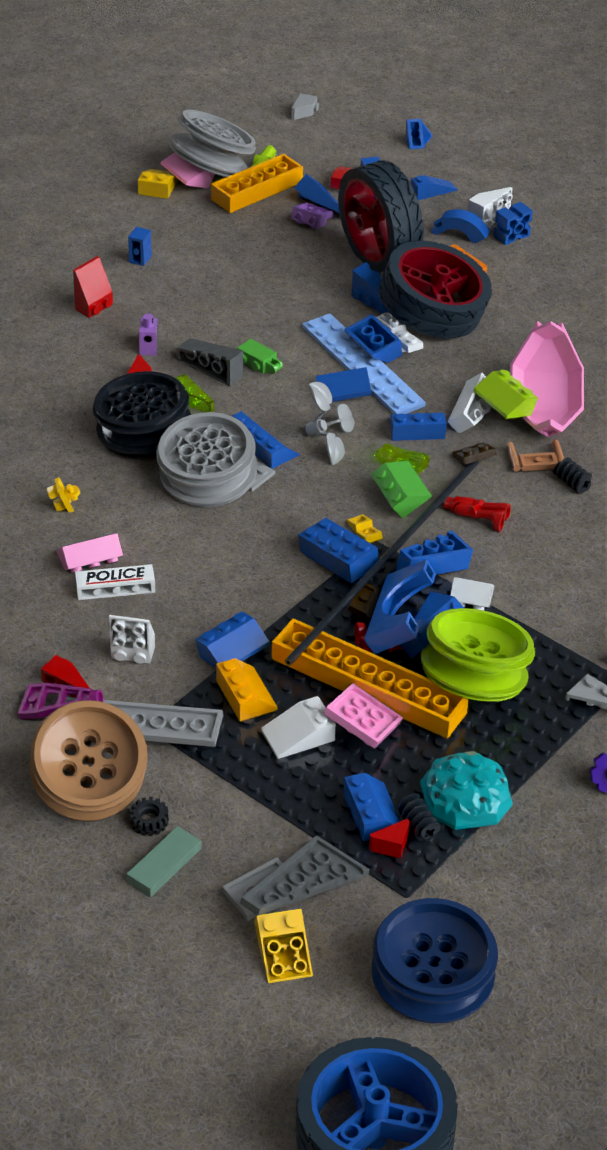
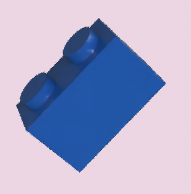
(139, 246)

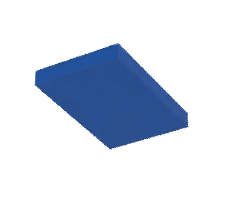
(347, 383)

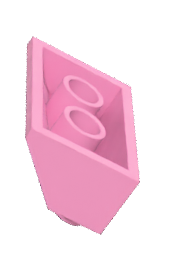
(187, 172)
(90, 553)

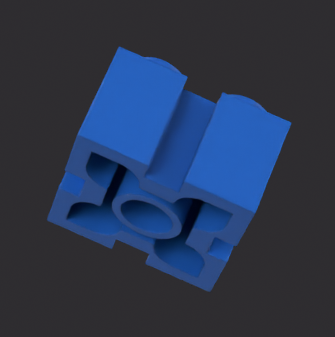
(513, 223)

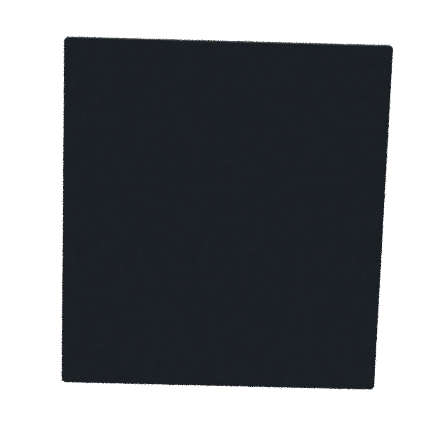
(310, 783)

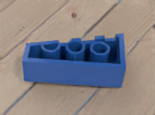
(366, 287)
(444, 554)

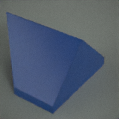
(416, 134)

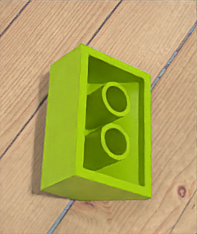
(506, 394)

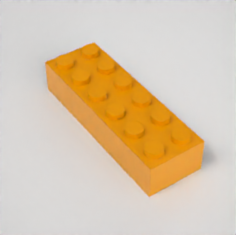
(256, 183)

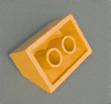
(244, 689)

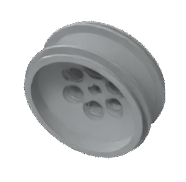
(212, 143)
(207, 459)

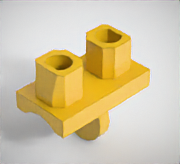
(66, 495)

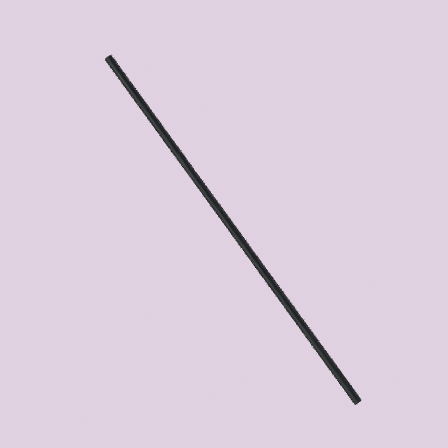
(378, 565)

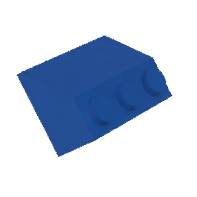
(375, 339)
(417, 426)
(232, 639)
(369, 804)

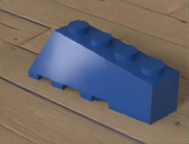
(267, 448)
(430, 608)

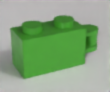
(260, 357)

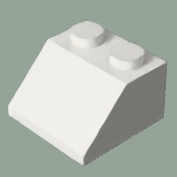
(472, 592)

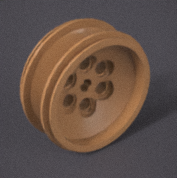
(111, 733)

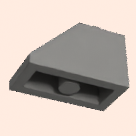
(304, 106)

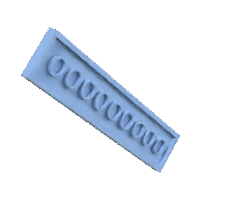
(383, 381)

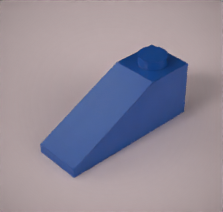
(428, 186)

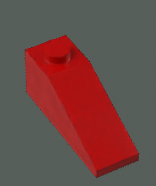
(62, 672)

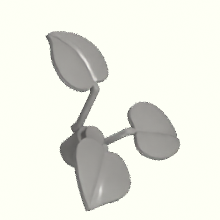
(322, 398)

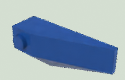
(316, 193)

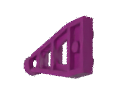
(35, 696)

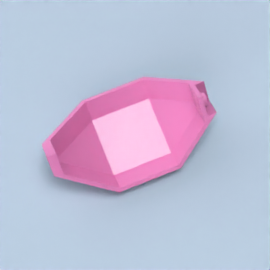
(554, 374)

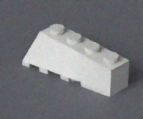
(469, 407)

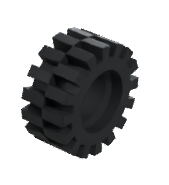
(152, 825)

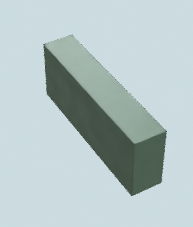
(163, 861)

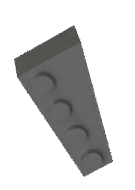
(212, 359)

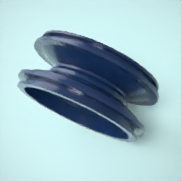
(434, 960)

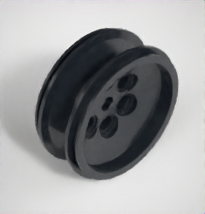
(137, 411)

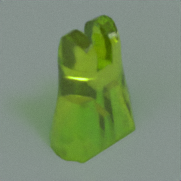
(392, 453)

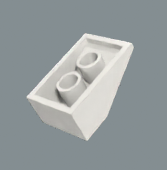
(299, 728)

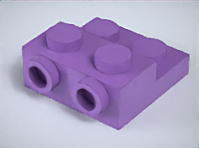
(311, 215)

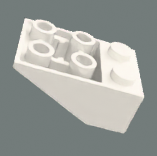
(487, 203)
(131, 639)

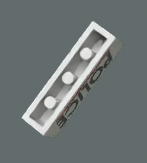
(115, 582)

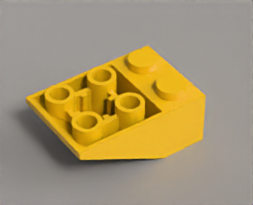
(283, 945)

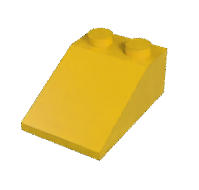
(156, 183)

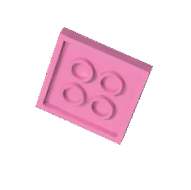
(363, 715)

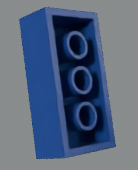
(338, 550)

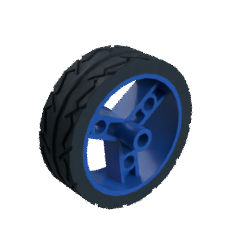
(364, 1068)

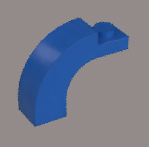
(464, 221)

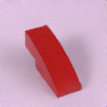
(337, 176)

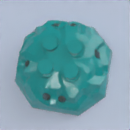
(466, 791)

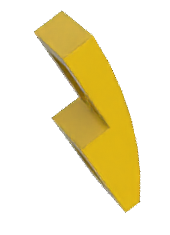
(364, 528)

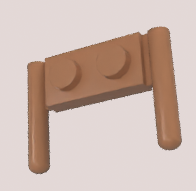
(535, 461)

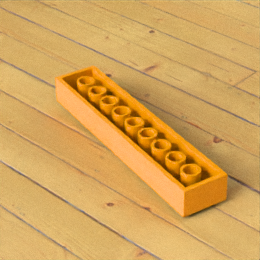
(396, 687)

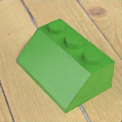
(401, 486)

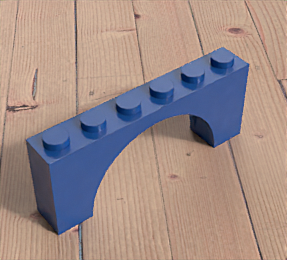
(389, 629)

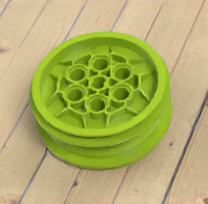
(477, 654)

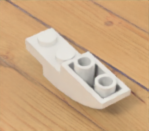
(408, 341)

